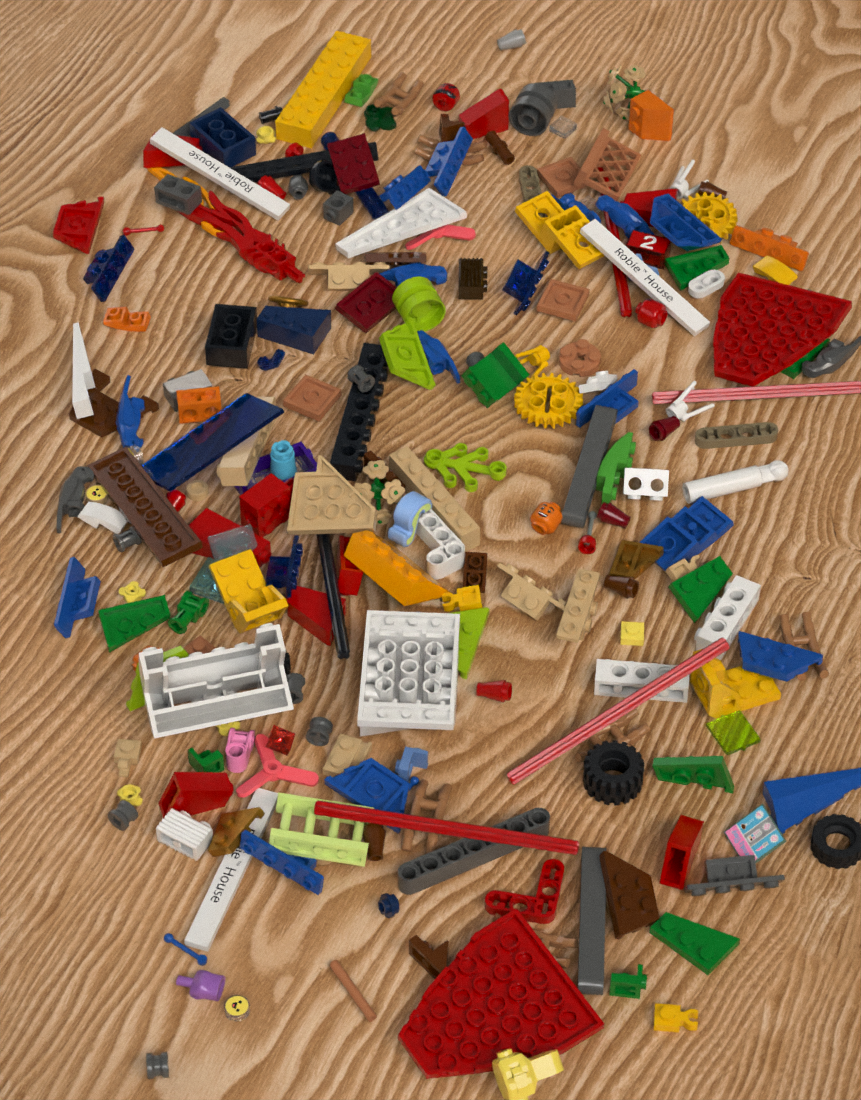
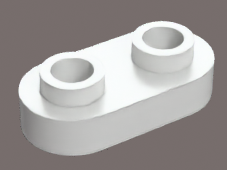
(706, 283)

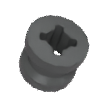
(319, 731)
(122, 815)
(157, 1065)

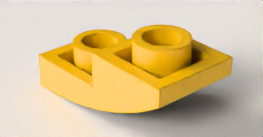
(775, 270)

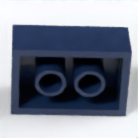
(223, 137)

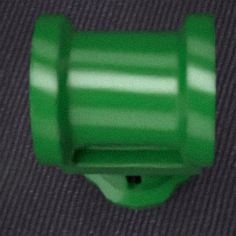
(188, 610)

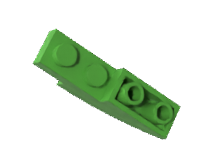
(613, 467)

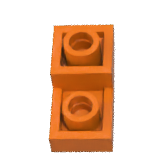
(123, 320)

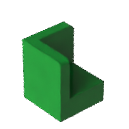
(206, 761)

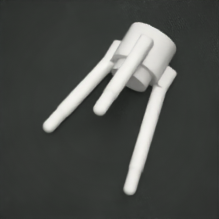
(682, 185)
(679, 407)

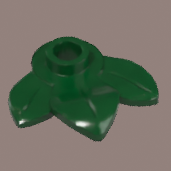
(379, 118)

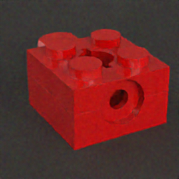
(266, 504)

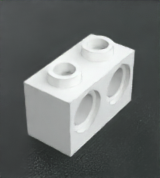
(646, 477)

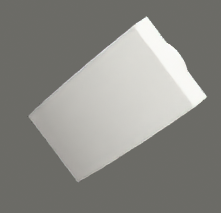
(599, 382)
(102, 514)

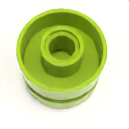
(419, 301)

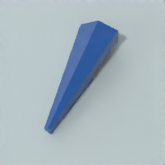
(799, 797)

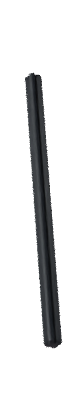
(333, 596)

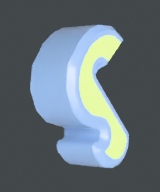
(407, 516)

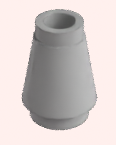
(512, 40)

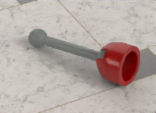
(590, 542)

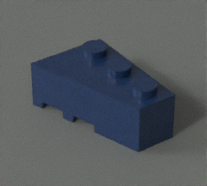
(294, 327)

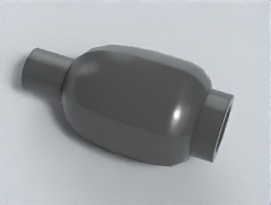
(298, 186)

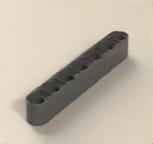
(590, 459)
(466, 854)
(591, 923)

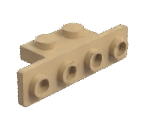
(346, 277)
(526, 596)
(579, 607)

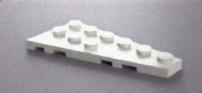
(415, 217)

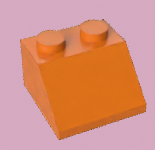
(650, 117)

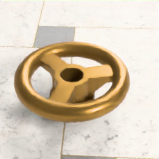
(287, 301)

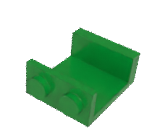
(495, 375)

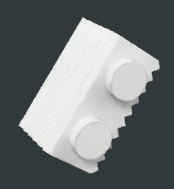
(184, 833)

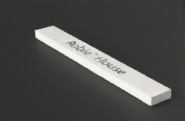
(219, 173)
(644, 277)
(228, 879)

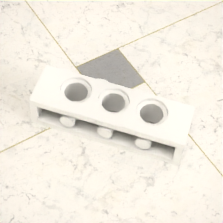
(728, 613)
(626, 677)

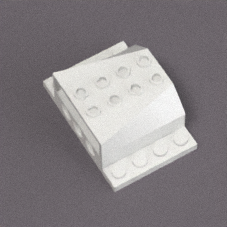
(409, 672)

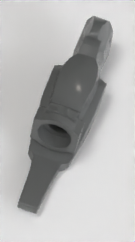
(830, 358)
(73, 494)

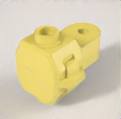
(519, 1075)

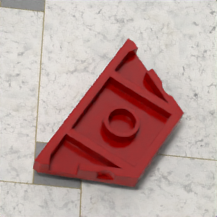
(78, 224)

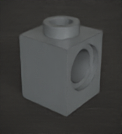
(338, 208)

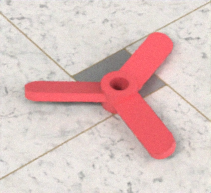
(445, 231)
(274, 771)

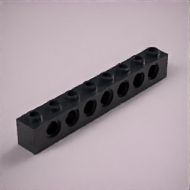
(360, 415)

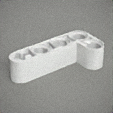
(446, 547)

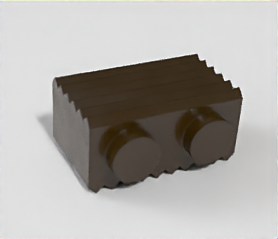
(471, 278)

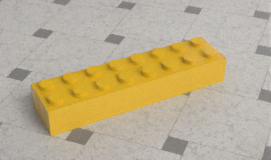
(323, 89)

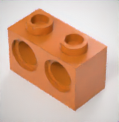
(198, 404)

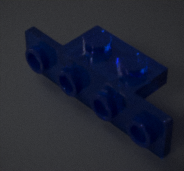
(108, 267)
(522, 281)
(285, 570)

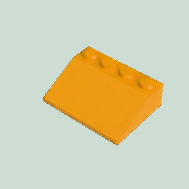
(392, 569)

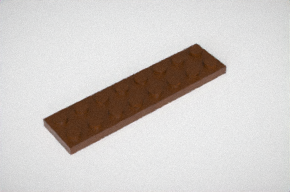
(145, 507)

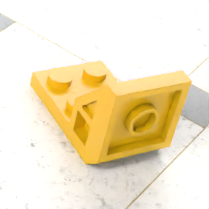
(246, 593)
(731, 689)

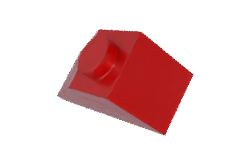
(348, 574)

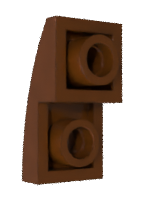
(475, 570)

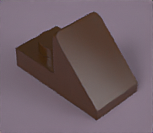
(448, 129)
(431, 960)

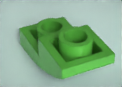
(362, 90)

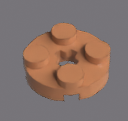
(581, 349)

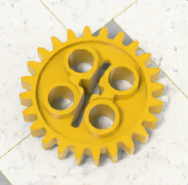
(713, 212)
(532, 400)

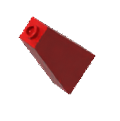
(210, 523)

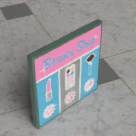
(755, 834)

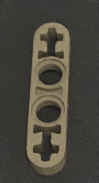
(533, 181)
(737, 438)

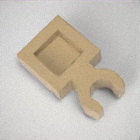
(682, 568)

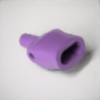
(203, 985)

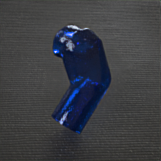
(268, 364)

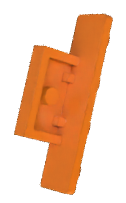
(766, 243)

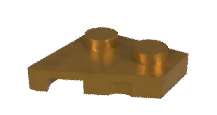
(634, 558)

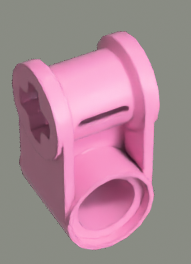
(239, 749)

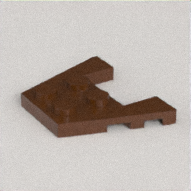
(105, 408)

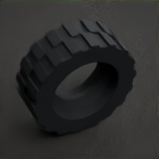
(832, 857)

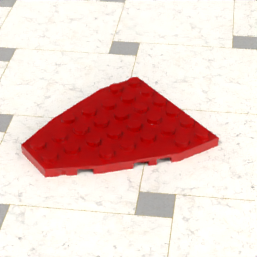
(770, 327)
(494, 998)

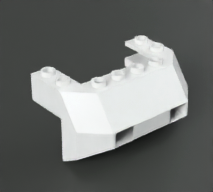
(213, 684)

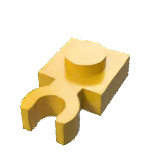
(466, 599)
(669, 1018)

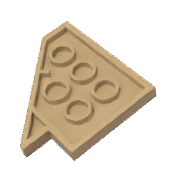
(328, 504)

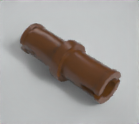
(500, 147)

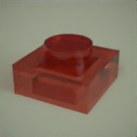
(280, 740)

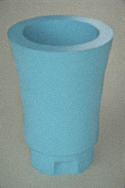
(282, 460)

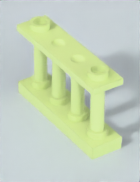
(316, 846)

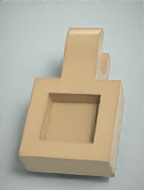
(127, 753)

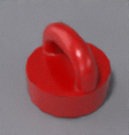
(294, 150)

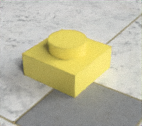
(632, 633)

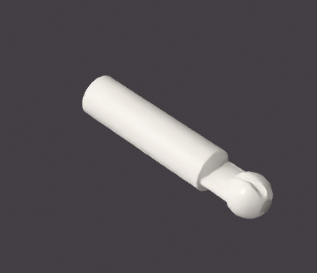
(734, 481)

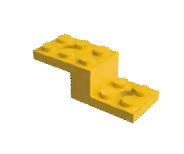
(559, 229)

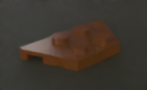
(628, 895)

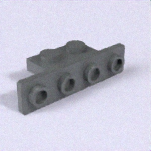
(732, 873)

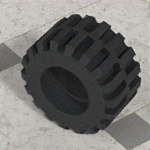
(617, 758)

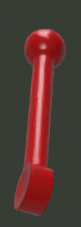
(126, 231)

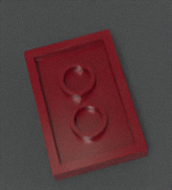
(353, 164)
(368, 302)

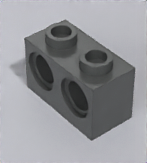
(178, 194)

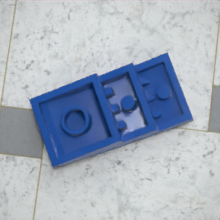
(688, 532)

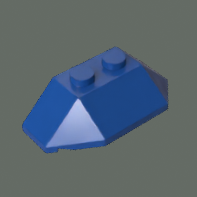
(680, 224)

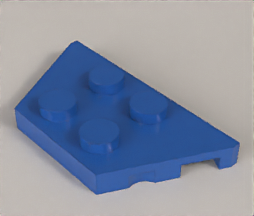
(774, 658)
(371, 786)

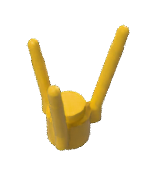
(537, 357)

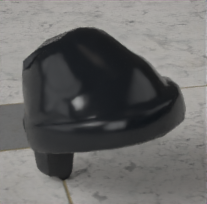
(323, 177)

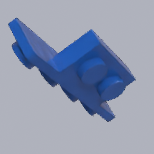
(448, 160)
(404, 188)
(615, 397)
(77, 597)
(293, 867)

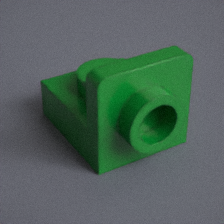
(628, 985)

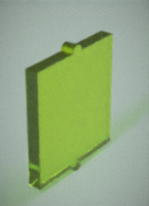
(733, 732)

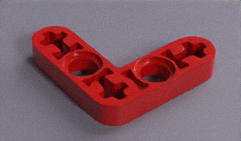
(533, 904)

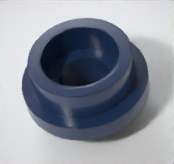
(388, 905)

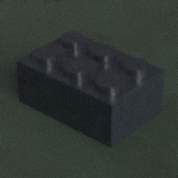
(231, 336)

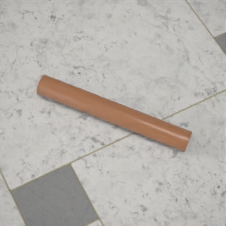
(353, 990)

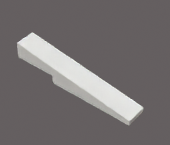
(82, 376)

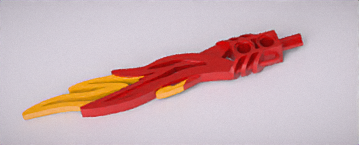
(252, 245)

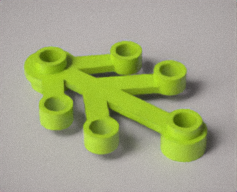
(440, 460)

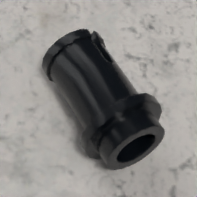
(270, 115)

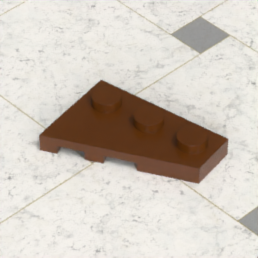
(395, 258)

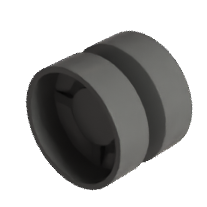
(533, 109)

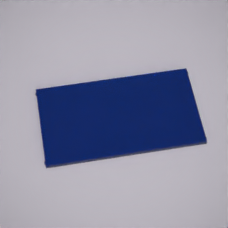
(210, 441)

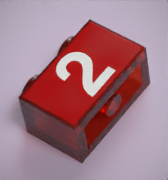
(651, 247)

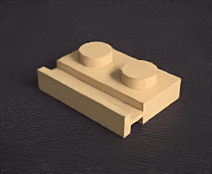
(346, 753)

